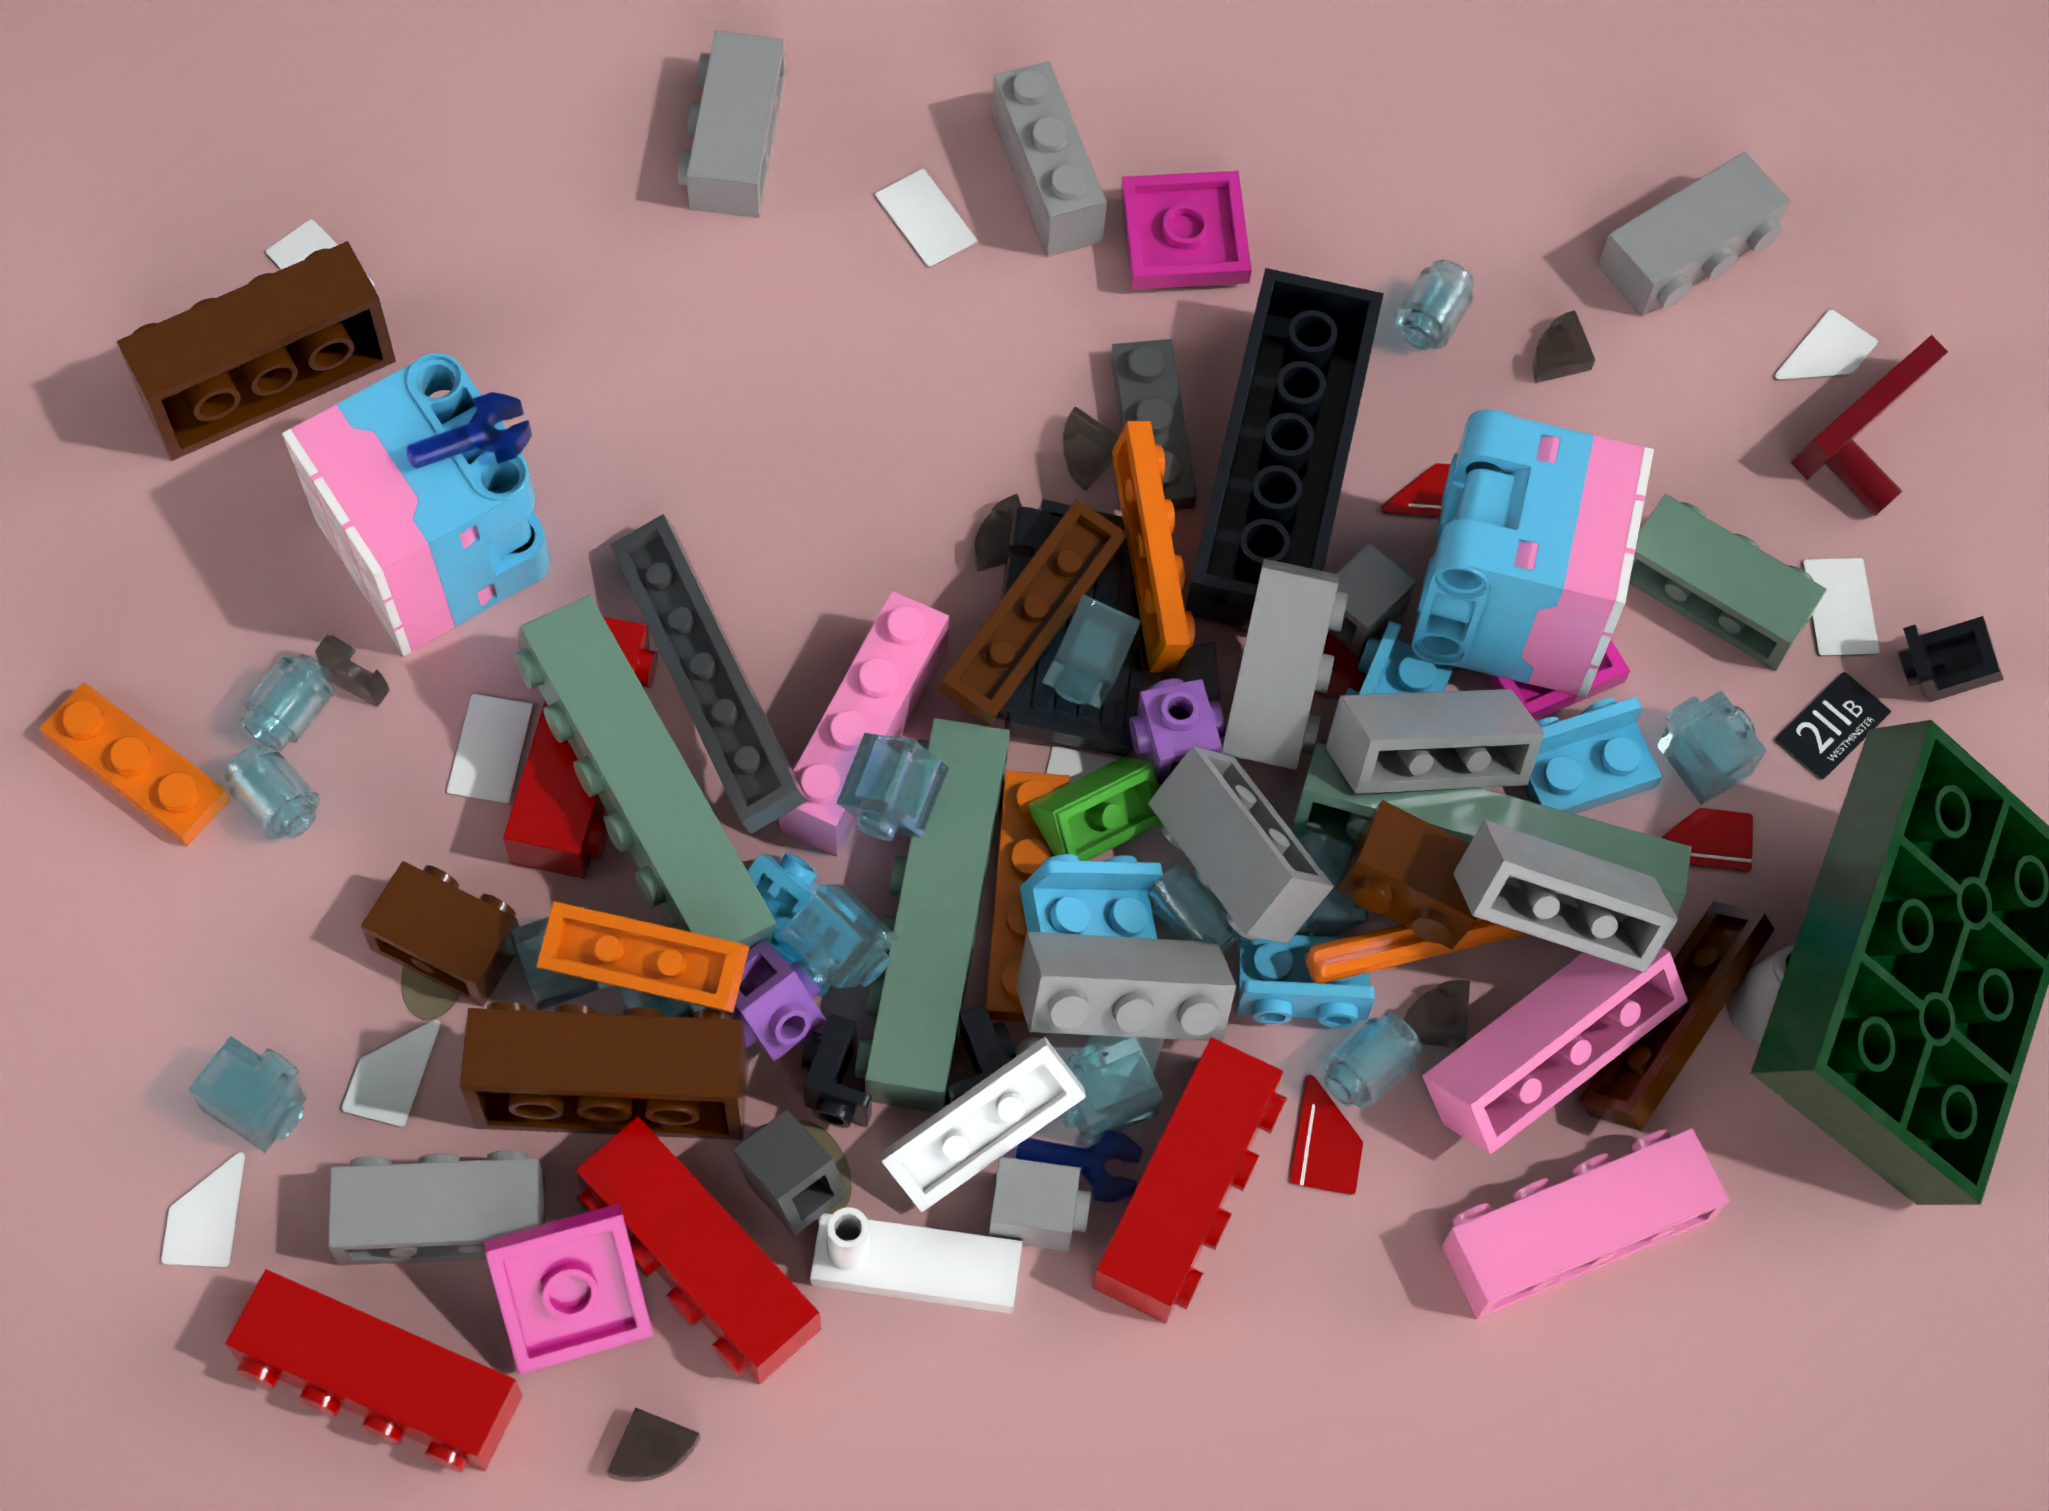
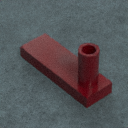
(1836, 444)

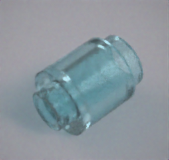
(1435, 305)
(287, 701)
(271, 792)
(1191, 908)
(1371, 1061)

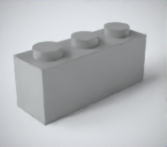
(733, 124)
(1048, 158)
(1694, 234)
(1284, 664)
(1433, 740)
(1239, 846)
(1564, 896)
(1124, 986)
(431, 1207)

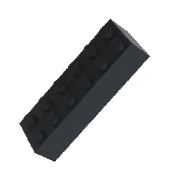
(1284, 439)

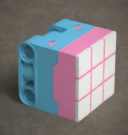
(425, 539)
(1532, 552)

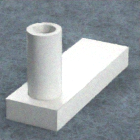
(983, 1123)
(915, 1262)

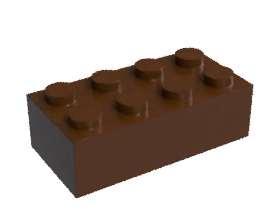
(258, 349)
(605, 1070)

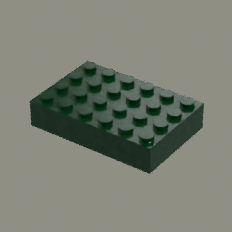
(1917, 968)

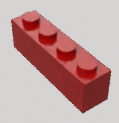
(552, 817)
(1188, 1182)
(699, 1253)
(374, 1371)

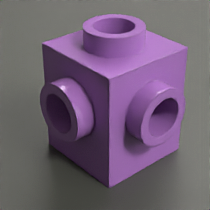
(1172, 720)
(781, 1008)

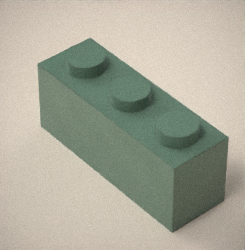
(1723, 581)

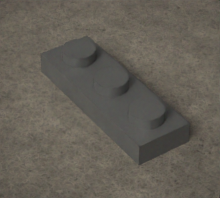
(1150, 392)

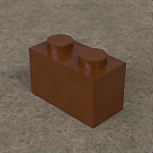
(1407, 875)
(443, 931)

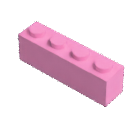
(873, 698)
(1550, 1045)
(1583, 1221)

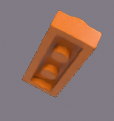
(135, 764)
(643, 956)

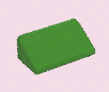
(1098, 809)

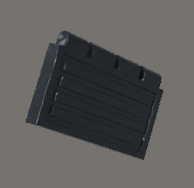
(1036, 707)

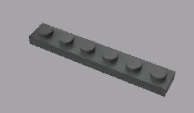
(708, 675)

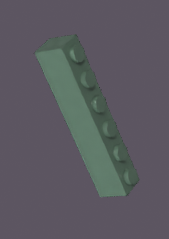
(639, 776)
(1335, 810)
(935, 924)

